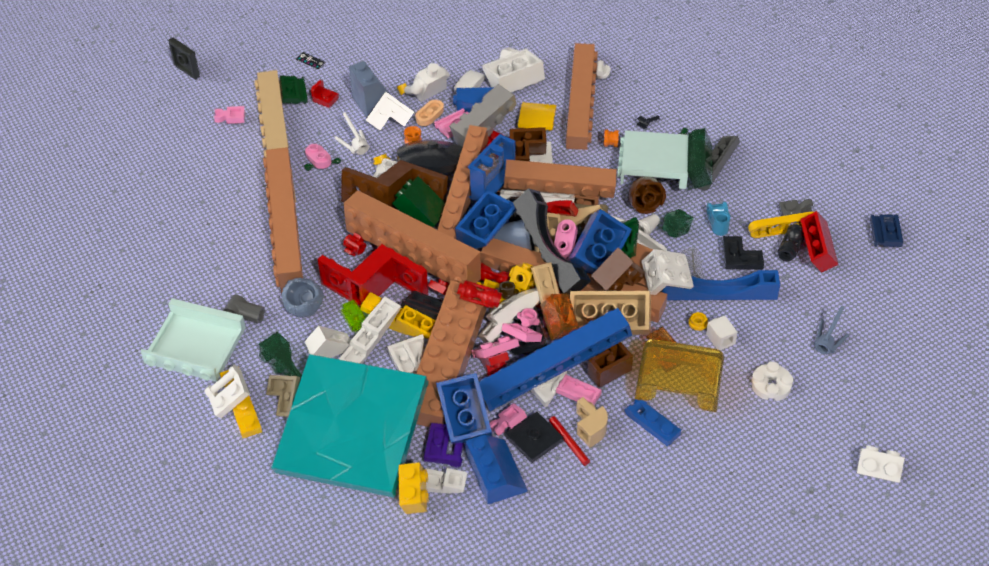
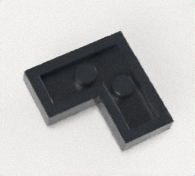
(738, 258)

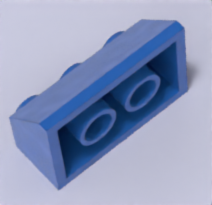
(484, 220)
(598, 241)
(464, 408)
(494, 468)

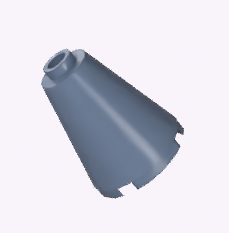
(516, 234)

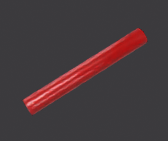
(569, 441)

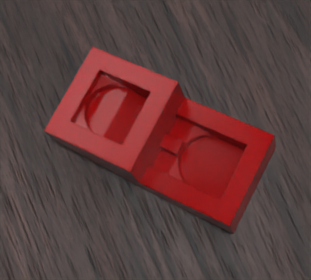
(562, 207)

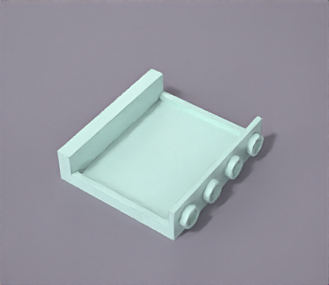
(654, 156)
(195, 340)

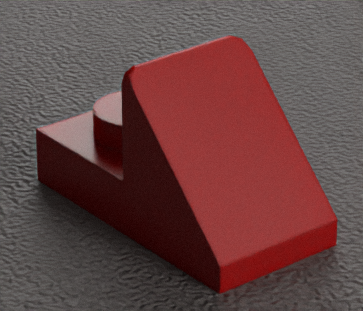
(494, 363)

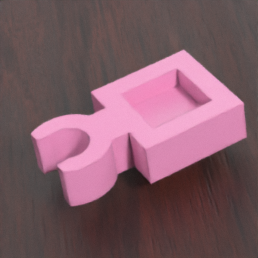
(231, 115)
(508, 418)

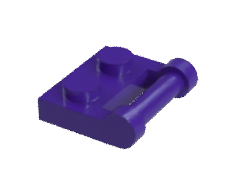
(438, 446)

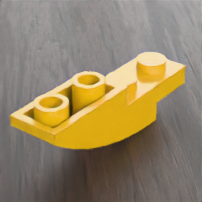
(406, 321)

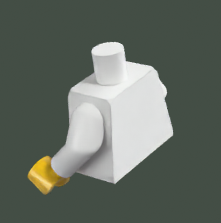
(427, 82)

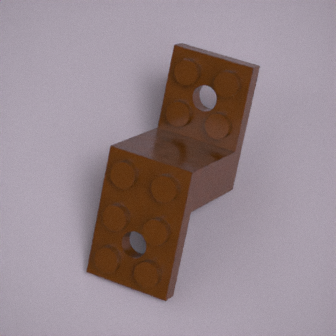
(390, 182)

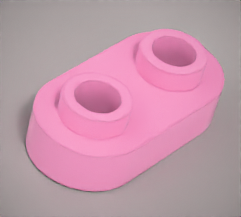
(318, 156)
(566, 237)

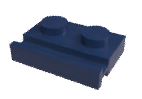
(886, 230)

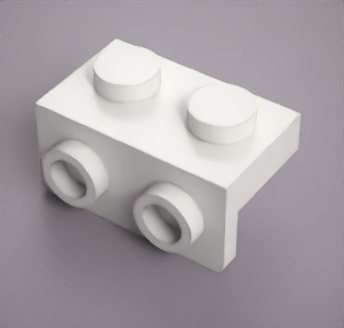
(880, 464)

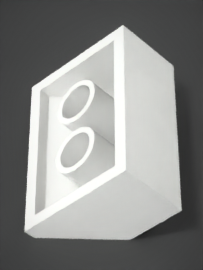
(515, 71)

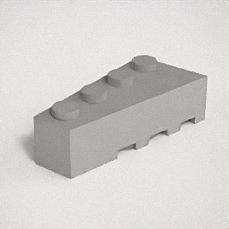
(485, 114)

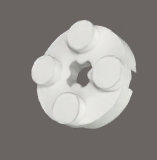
(774, 372)

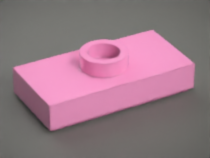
(521, 333)
(576, 389)

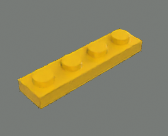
(245, 415)

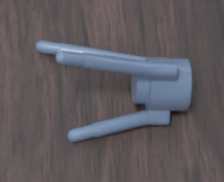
(825, 343)

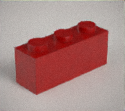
(819, 241)

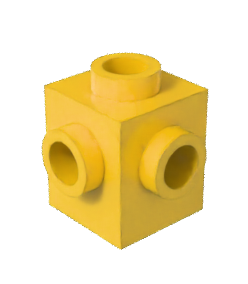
(522, 270)

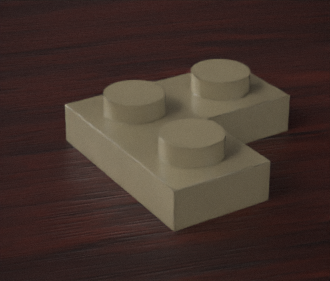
(284, 388)

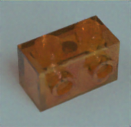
(559, 315)

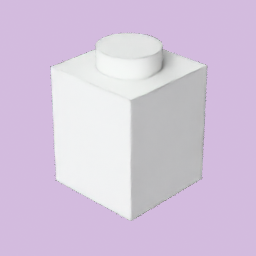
(721, 333)

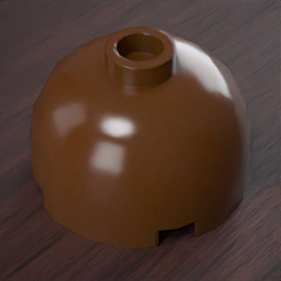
(646, 194)

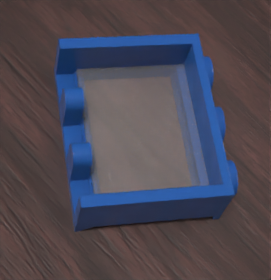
(488, 169)

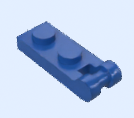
(653, 422)

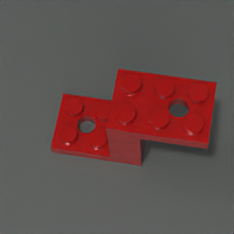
(373, 275)

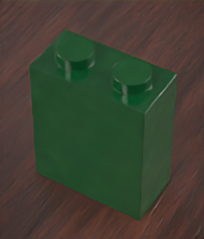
(419, 202)

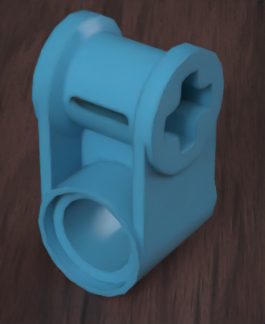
(719, 218)

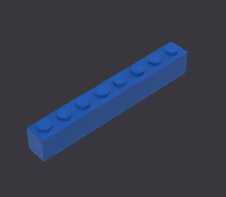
(554, 359)

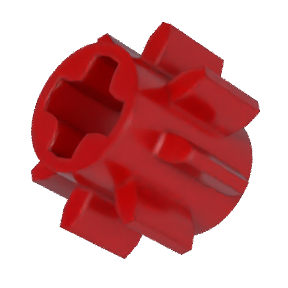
(354, 244)

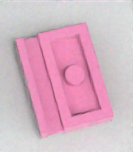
(444, 123)
(489, 349)

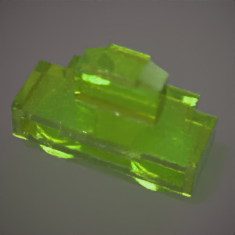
(353, 315)

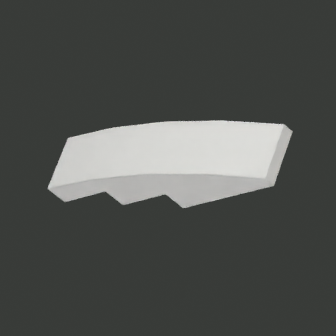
(371, 332)

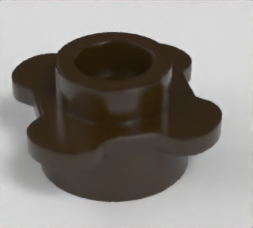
(507, 289)

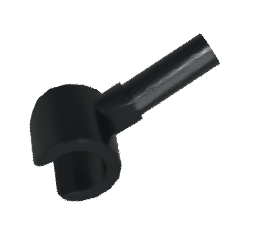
(645, 122)

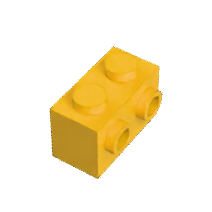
(412, 488)

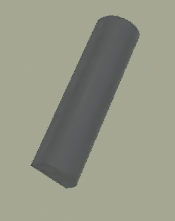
(721, 155)

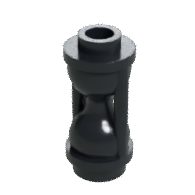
(789, 249)

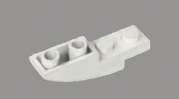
(507, 312)

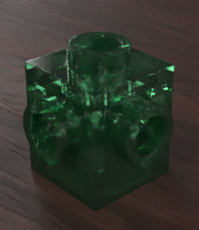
(677, 223)

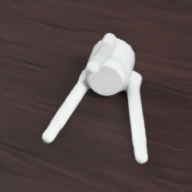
(359, 143)

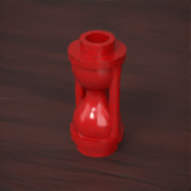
(487, 273)
(489, 296)

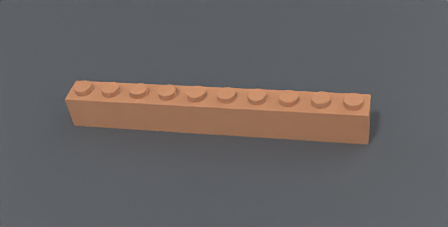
(505, 256)

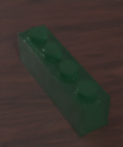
(699, 158)

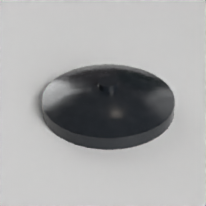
(431, 154)

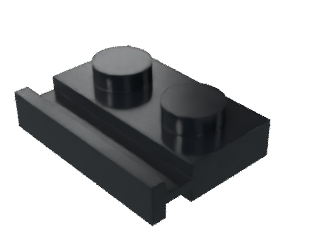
(423, 303)

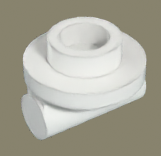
(602, 70)

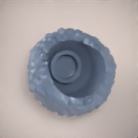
(302, 297)

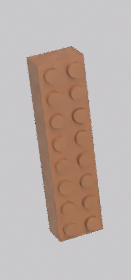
(283, 216)
(411, 238)
(448, 349)

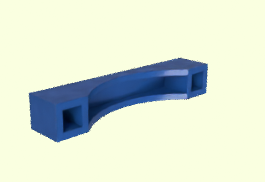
(755, 286)

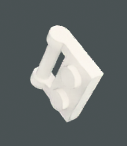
(231, 395)

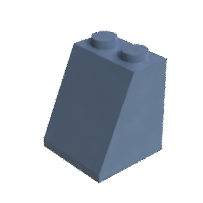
(365, 87)

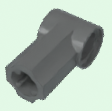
(249, 311)

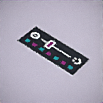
(310, 60)

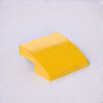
(537, 115)

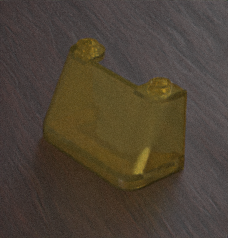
(680, 370)

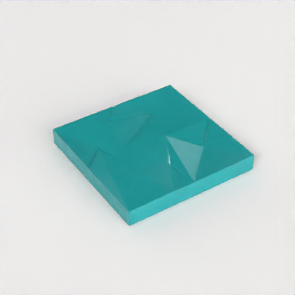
(350, 425)

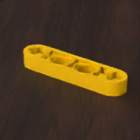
(763, 227)

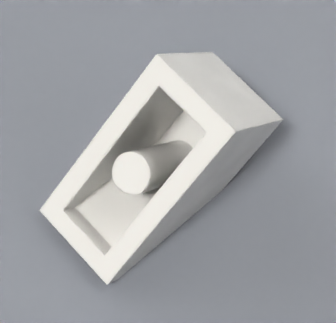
(327, 342)

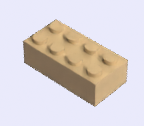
(632, 304)

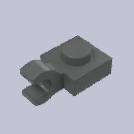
(792, 207)

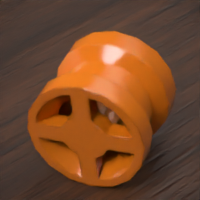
(412, 134)
(611, 138)

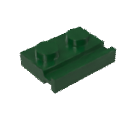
(293, 89)

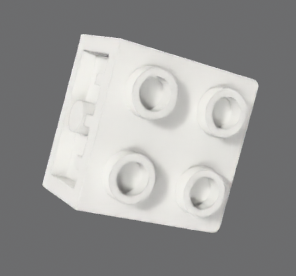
(666, 269)

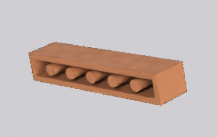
(560, 178)

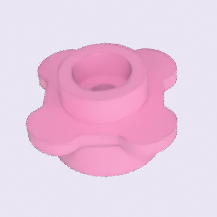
(528, 317)

